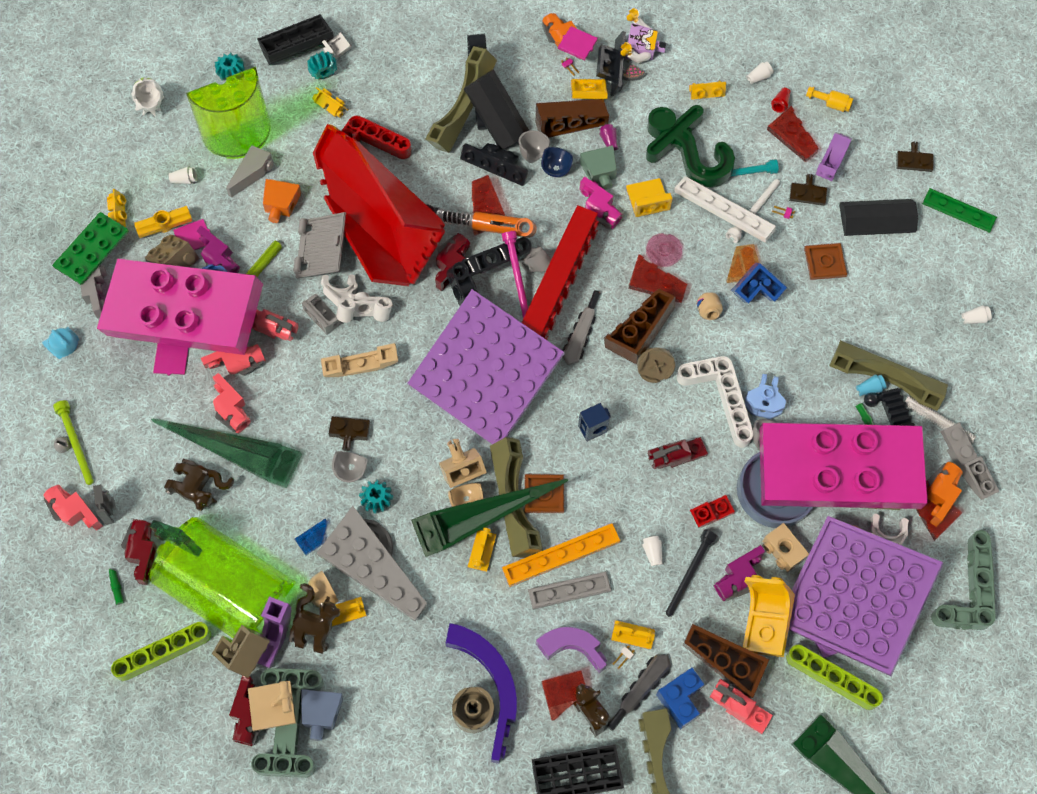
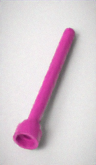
(510, 240)

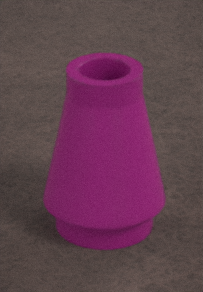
(608, 135)

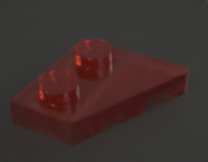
(561, 692)

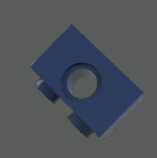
(594, 421)

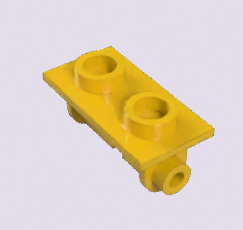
(707, 90)
(324, 98)
(116, 202)
(482, 550)
(350, 611)
(633, 634)

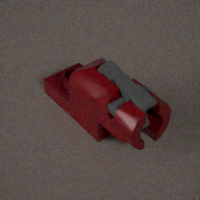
(448, 255)
(677, 453)
(139, 549)
(241, 711)

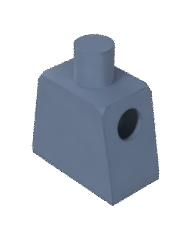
(320, 711)

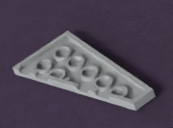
(363, 558)

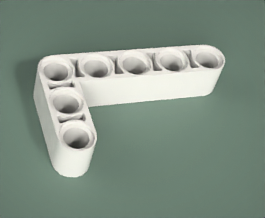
(726, 393)

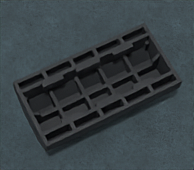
(295, 39)
(496, 109)
(879, 217)
(579, 760)

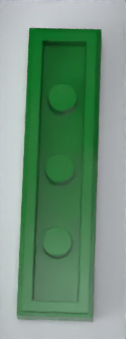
(959, 210)

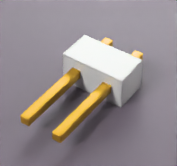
(627, 653)

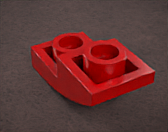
(712, 512)

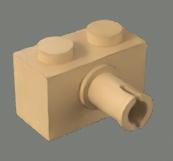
(462, 465)

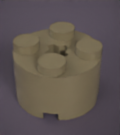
(473, 698)

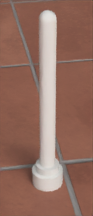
(736, 232)

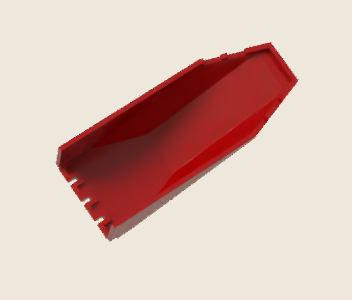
(384, 218)

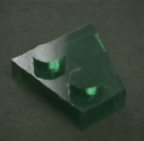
(175, 536)

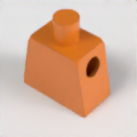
(280, 198)

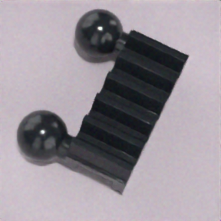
(893, 406)

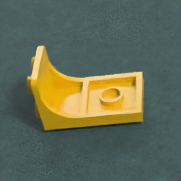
(768, 615)

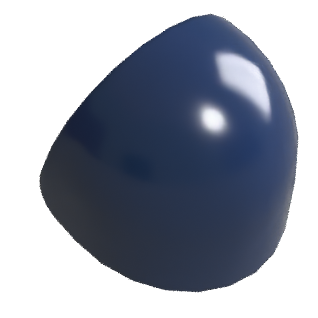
(559, 157)

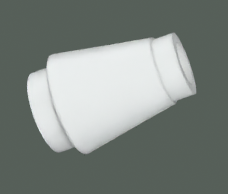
(760, 73)
(183, 176)
(977, 315)
(653, 550)

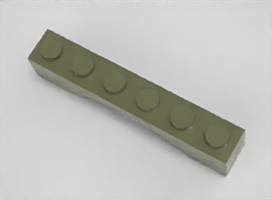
(446, 130)
(919, 386)
(507, 460)
(656, 730)

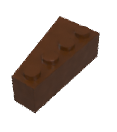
(570, 116)
(642, 326)
(732, 662)

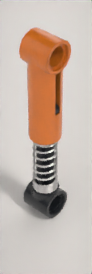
(486, 221)

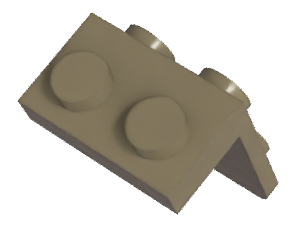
(172, 252)

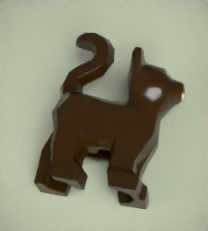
(193, 483)
(312, 624)
(591, 708)

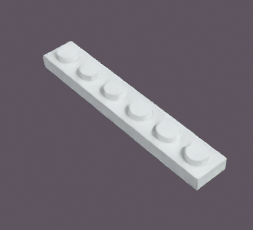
(725, 209)

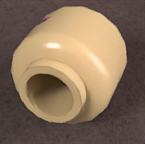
(709, 306)

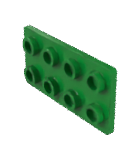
(90, 248)

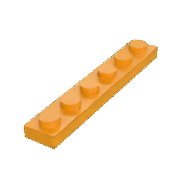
(560, 555)

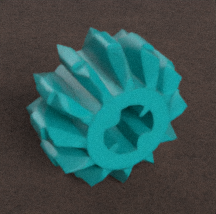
(229, 65)
(322, 65)
(370, 501)

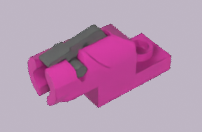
(600, 202)

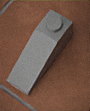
(251, 169)

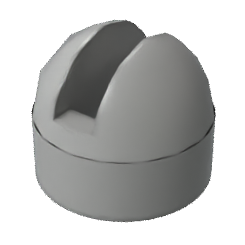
(58, 447)

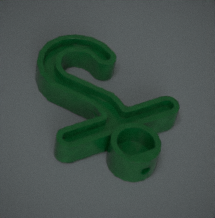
(678, 134)

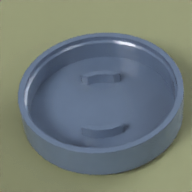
(750, 499)

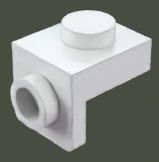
(337, 46)

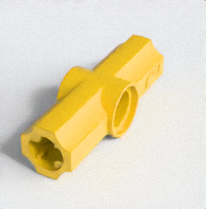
(172, 219)

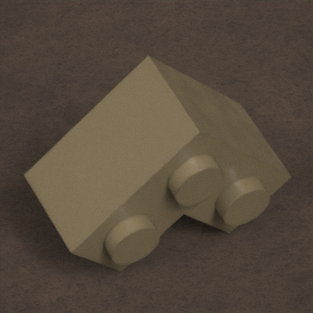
(242, 652)

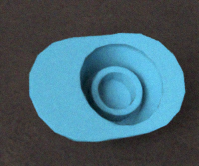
(61, 342)

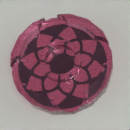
(664, 255)

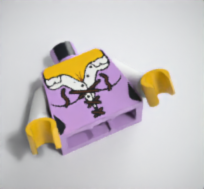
(641, 40)

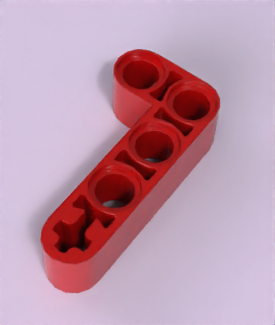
(398, 146)

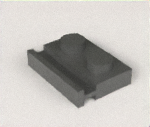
(104, 503)

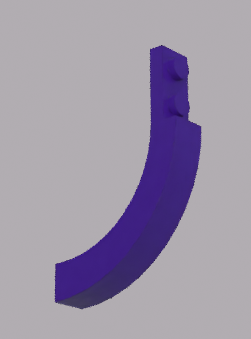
(484, 652)

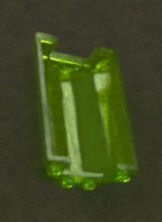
(223, 583)

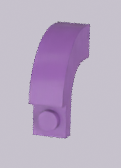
(833, 157)
(275, 628)
(572, 638)

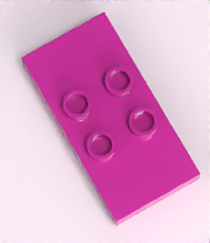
(180, 306)
(842, 466)

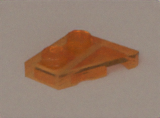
(742, 261)

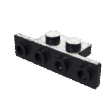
(611, 63)
(495, 161)

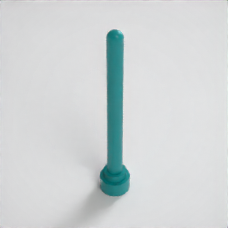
(770, 167)

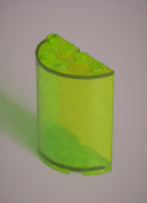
(231, 114)

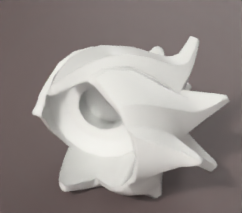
(147, 95)

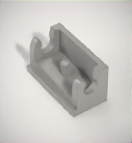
(321, 314)

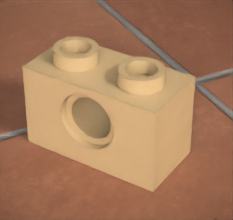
(783, 537)

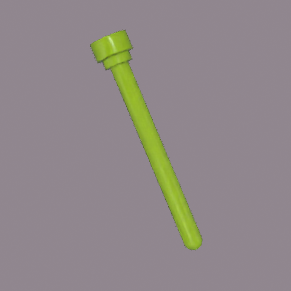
(62, 410)

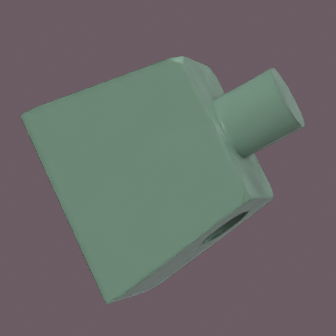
(600, 165)

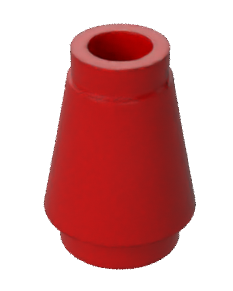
(781, 100)

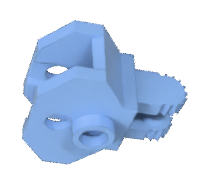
(766, 399)

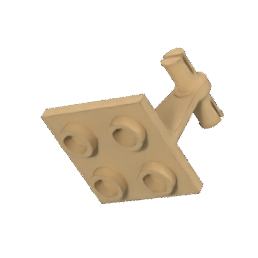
(271, 706)

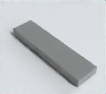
(569, 590)

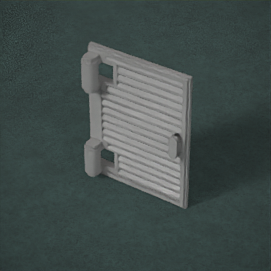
(321, 246)

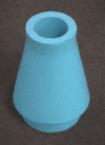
(872, 385)

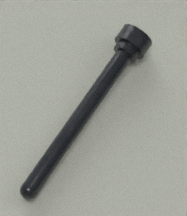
(708, 539)

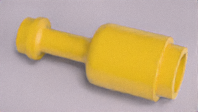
(834, 100)

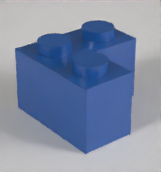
(758, 280)
(676, 697)

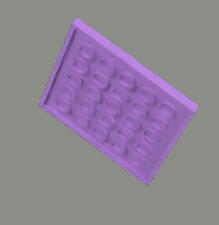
(485, 368)
(861, 594)

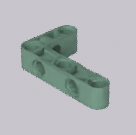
(981, 594)

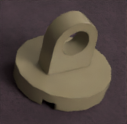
(656, 365)

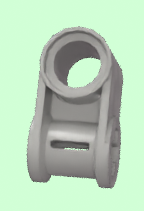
(535, 261)

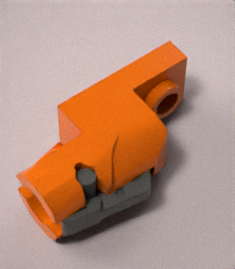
(555, 28)
(943, 490)

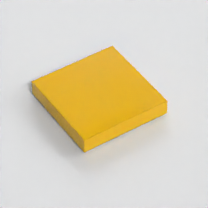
(588, 89)

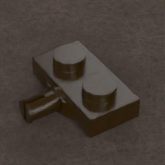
(914, 159)
(808, 192)
(349, 430)

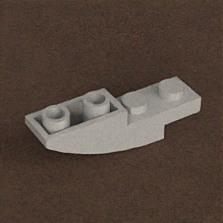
(92, 289)
(973, 467)

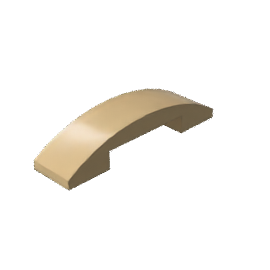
(360, 363)

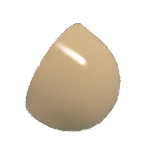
(472, 490)
(322, 589)

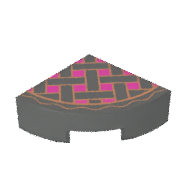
(633, 73)

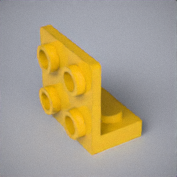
(648, 197)

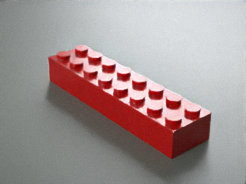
(561, 272)

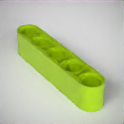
(151, 651)
(844, 677)

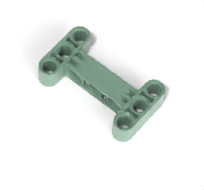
(287, 736)

